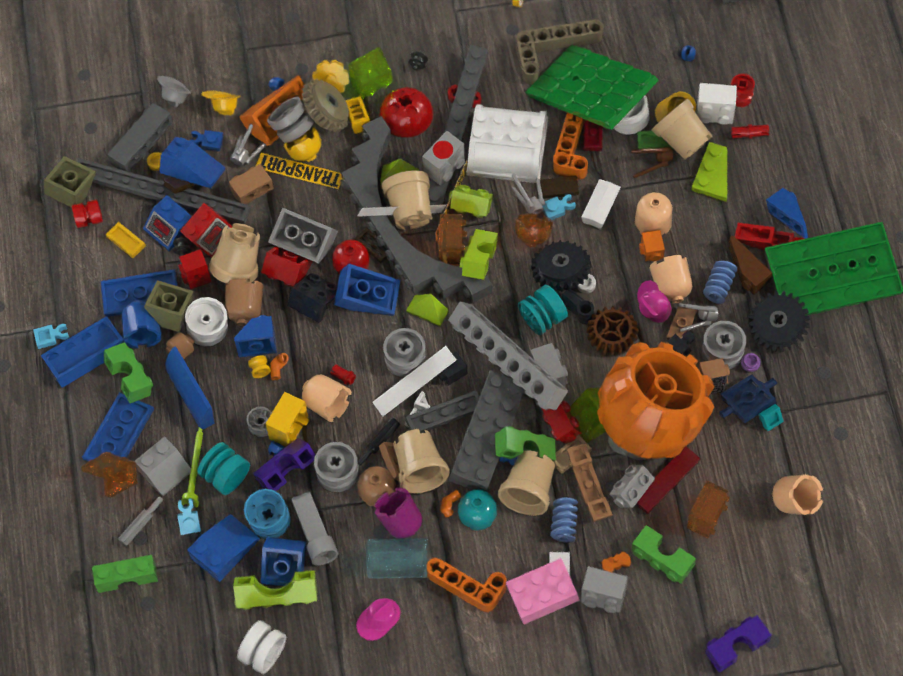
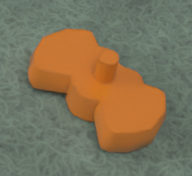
(616, 562)

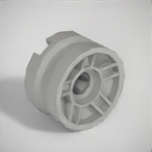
(253, 418)

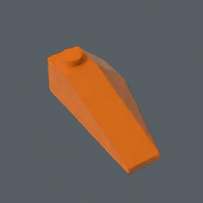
(259, 113)

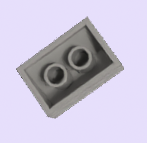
(302, 236)

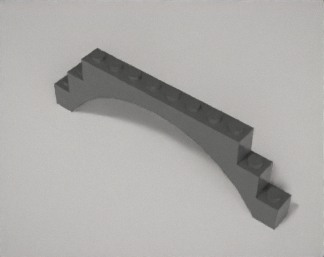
(416, 267)

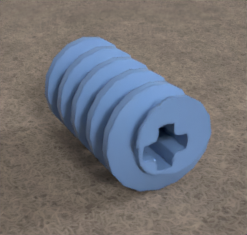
(719, 281)
(562, 518)

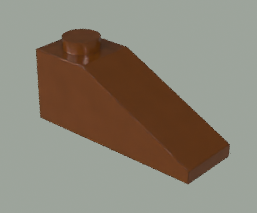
(751, 271)

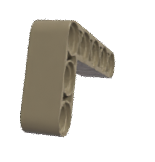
(553, 38)

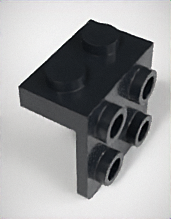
(312, 296)

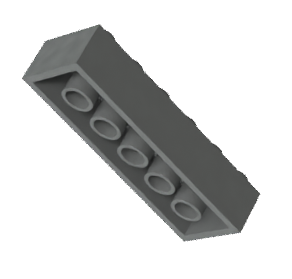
(492, 413)

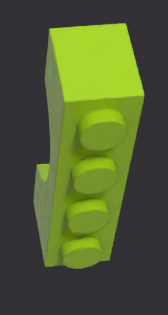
(251, 593)

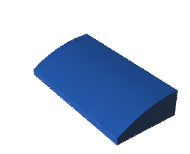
(81, 352)
(189, 389)

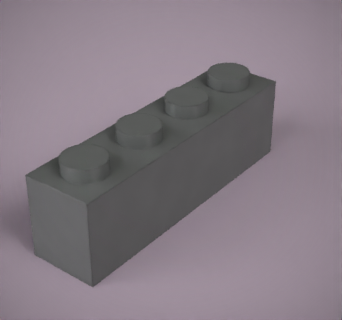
(140, 138)

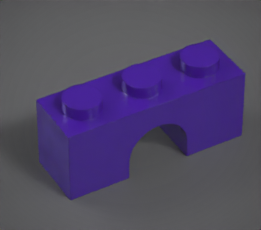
(295, 455)
(750, 632)

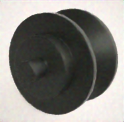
(418, 60)
(182, 246)

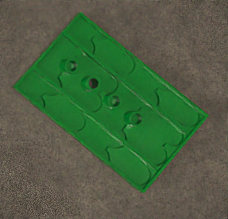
(592, 86)
(822, 273)

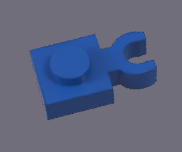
(209, 141)

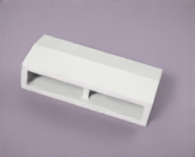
(600, 203)

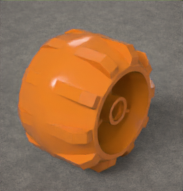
(654, 401)

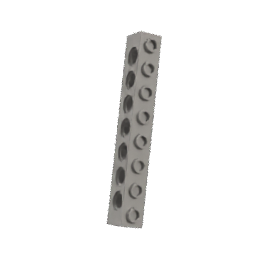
(508, 356)

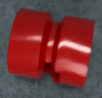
(745, 88)
(87, 213)

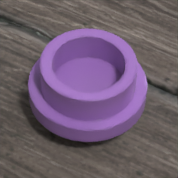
(750, 362)

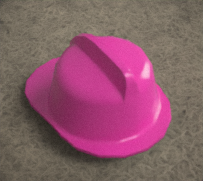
(652, 302)
(378, 619)

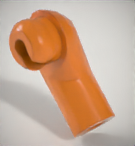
(277, 364)
(447, 502)

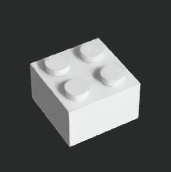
(716, 103)

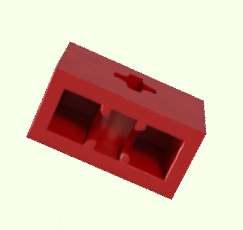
(194, 269)

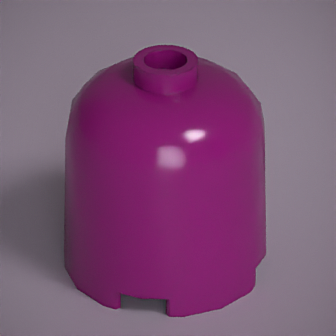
(398, 513)

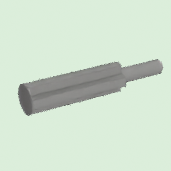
(139, 522)

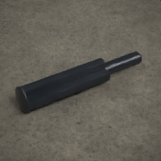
(381, 437)

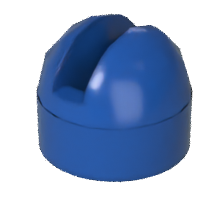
(692, 53)
(275, 83)
(275, 447)

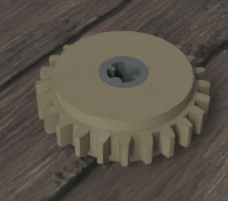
(325, 105)

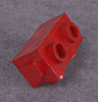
(563, 424)

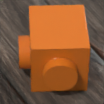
(652, 246)

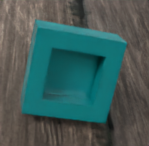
(771, 417)

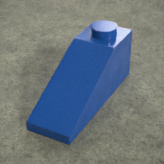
(785, 208)

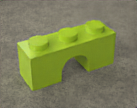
(477, 254)

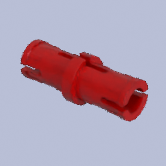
(750, 131)

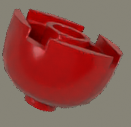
(352, 253)

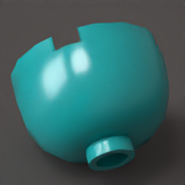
(477, 509)

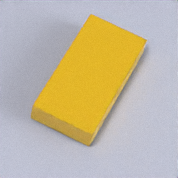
(125, 240)

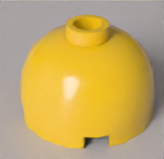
(305, 146)

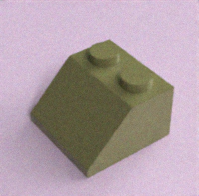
(69, 182)
(168, 305)

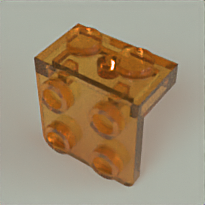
(117, 472)

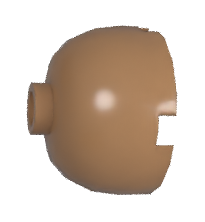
(374, 483)

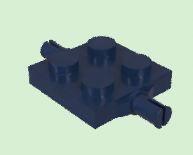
(748, 398)

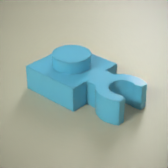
(556, 208)
(47, 336)
(188, 519)

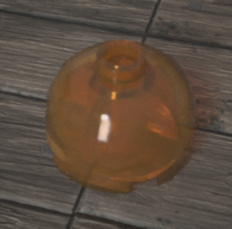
(532, 229)

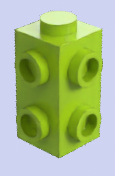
(471, 201)

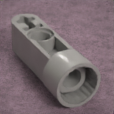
(320, 545)

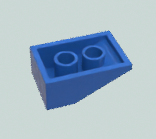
(190, 163)
(366, 291)
(222, 547)

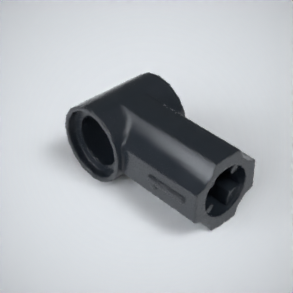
(578, 305)

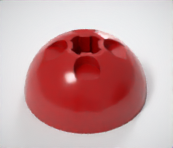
(407, 112)

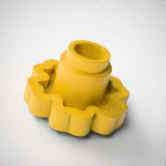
(333, 73)

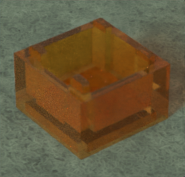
(451, 238)
(708, 509)

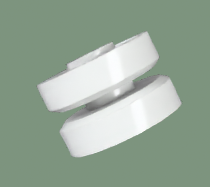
(635, 119)
(206, 321)
(261, 647)

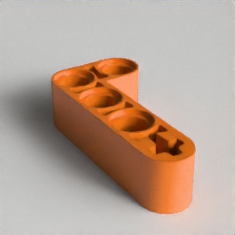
(567, 155)
(464, 581)

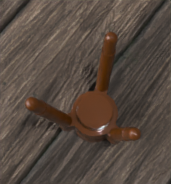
(662, 154)

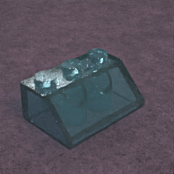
(397, 558)

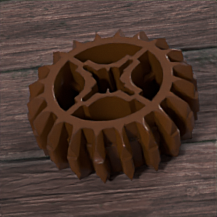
(615, 321)

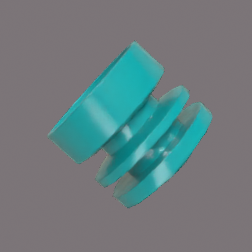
(542, 309)
(223, 468)

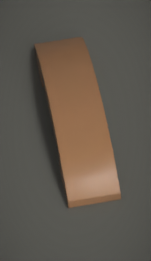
(588, 482)

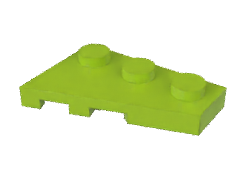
(712, 173)

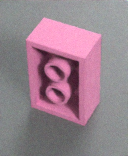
(542, 591)

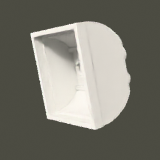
(507, 144)

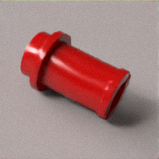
(343, 374)

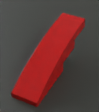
(762, 236)

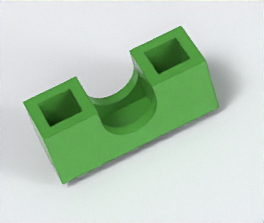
(122, 360)
(511, 442)
(675, 566)
(138, 570)

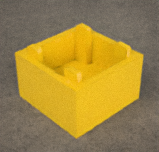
(287, 419)

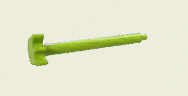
(193, 473)

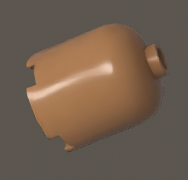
(243, 300)

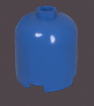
(139, 326)

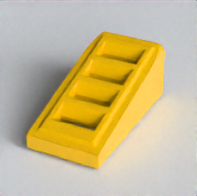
(357, 115)

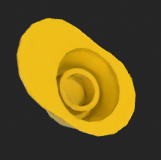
(222, 102)
(671, 103)

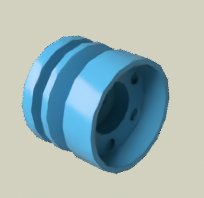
(264, 504)

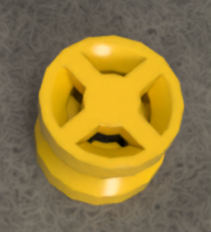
(259, 366)

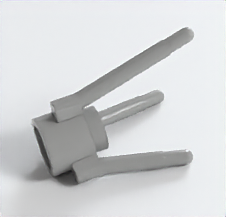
(240, 154)
(531, 204)
(706, 313)

